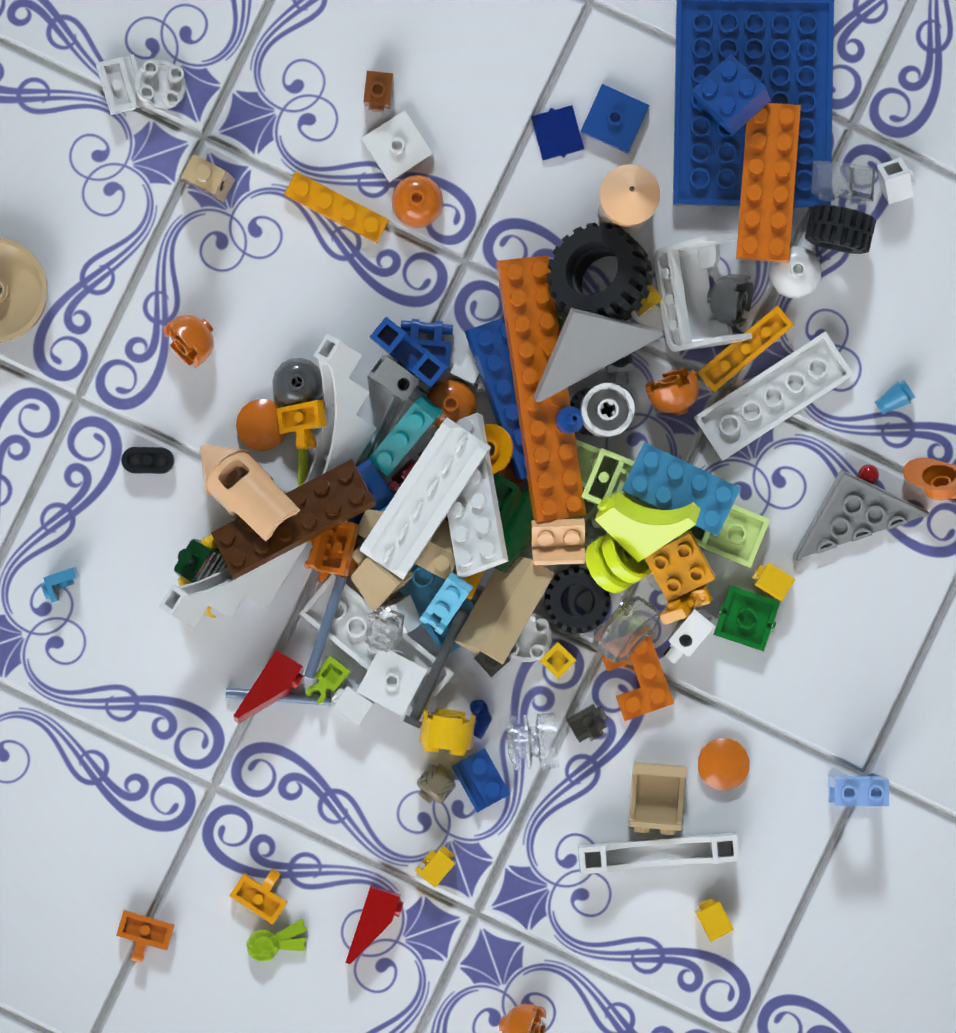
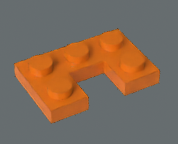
(653, 685)

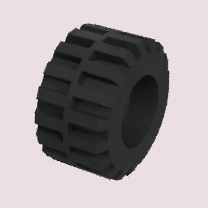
(840, 229)
(560, 617)

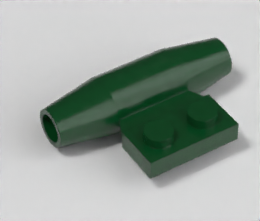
(515, 517)

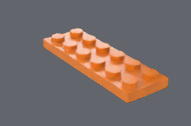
(768, 184)

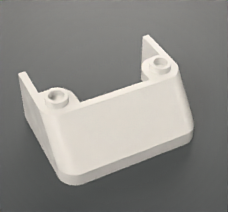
(684, 290)

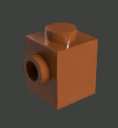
(378, 90)

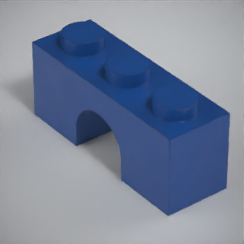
(408, 352)

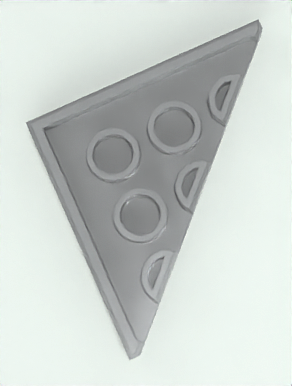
(587, 346)
(853, 512)

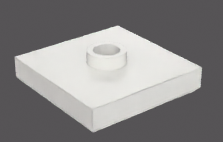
(397, 146)
(392, 681)

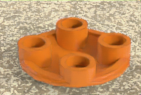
(259, 425)
(723, 764)

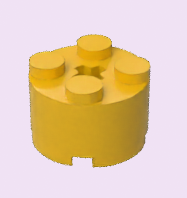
(447, 730)

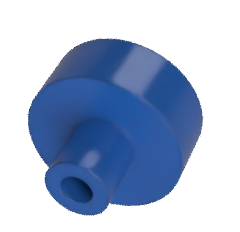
(569, 420)

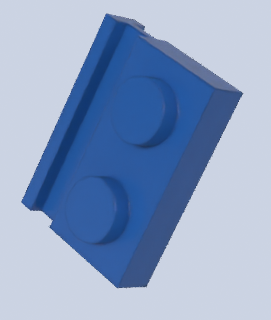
(481, 780)

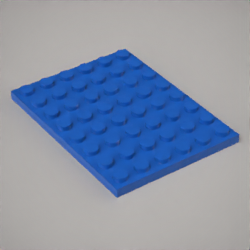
(788, 52)

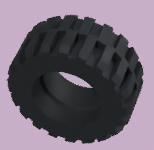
(580, 252)

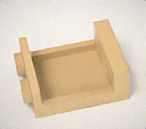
(657, 797)

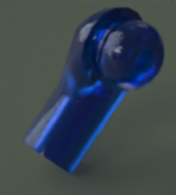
(483, 717)

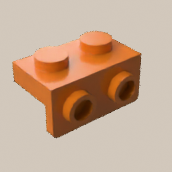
(334, 549)

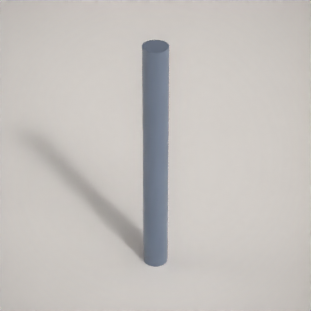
(325, 627)
(302, 698)

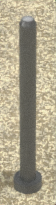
(436, 669)

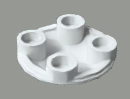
(160, 84)
(533, 640)

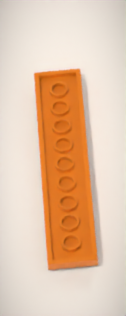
(531, 337)

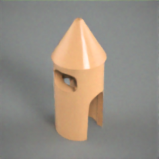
(624, 207)
(245, 489)

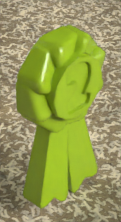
(264, 945)

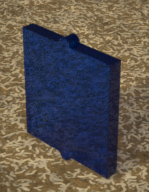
(557, 133)

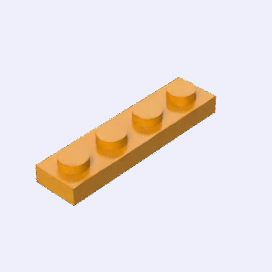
(336, 207)
(741, 353)

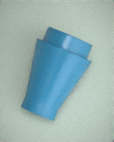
(895, 397)

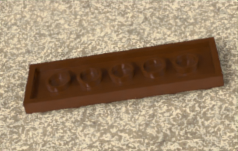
(322, 506)

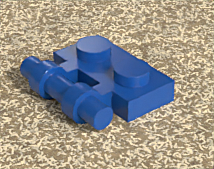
(439, 349)

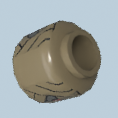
(436, 783)

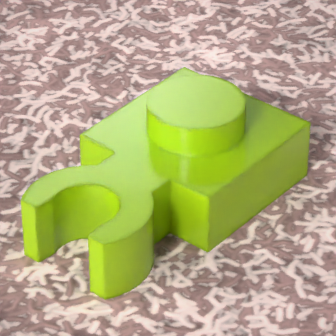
(330, 676)

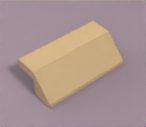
(504, 609)

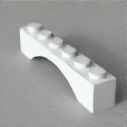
(658, 852)

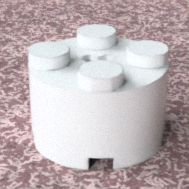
(613, 396)

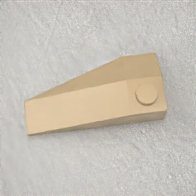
(437, 555)

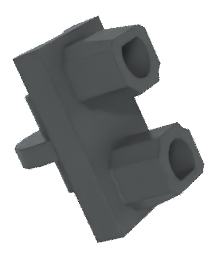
(620, 369)

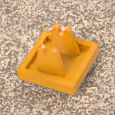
(680, 566)

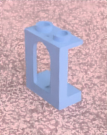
(858, 790)

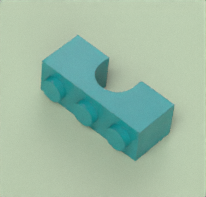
(405, 435)

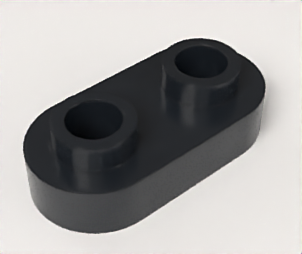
(148, 460)

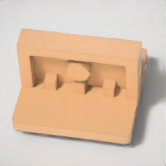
(558, 542)

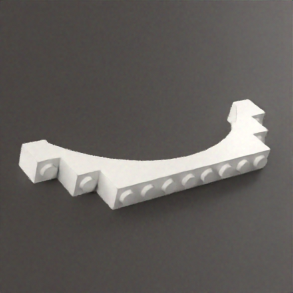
(339, 442)

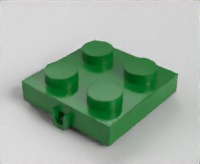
(746, 618)

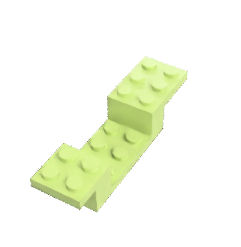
(605, 474)

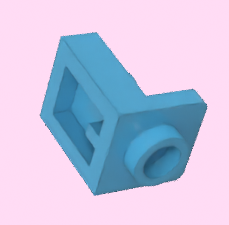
(62, 578)

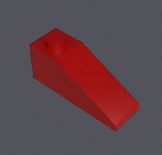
(273, 684)
(376, 916)

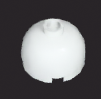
(798, 276)

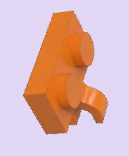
(145, 932)

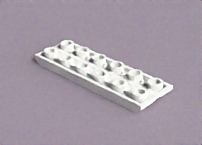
(425, 498)

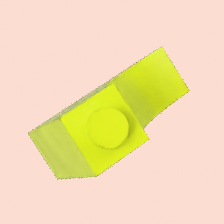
(642, 528)

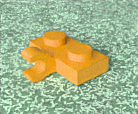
(300, 420)
(260, 897)

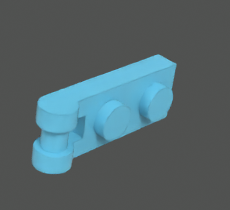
(446, 602)

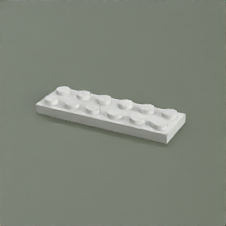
(773, 396)
(475, 515)
(349, 633)

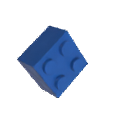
(731, 94)

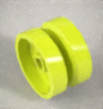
(613, 566)

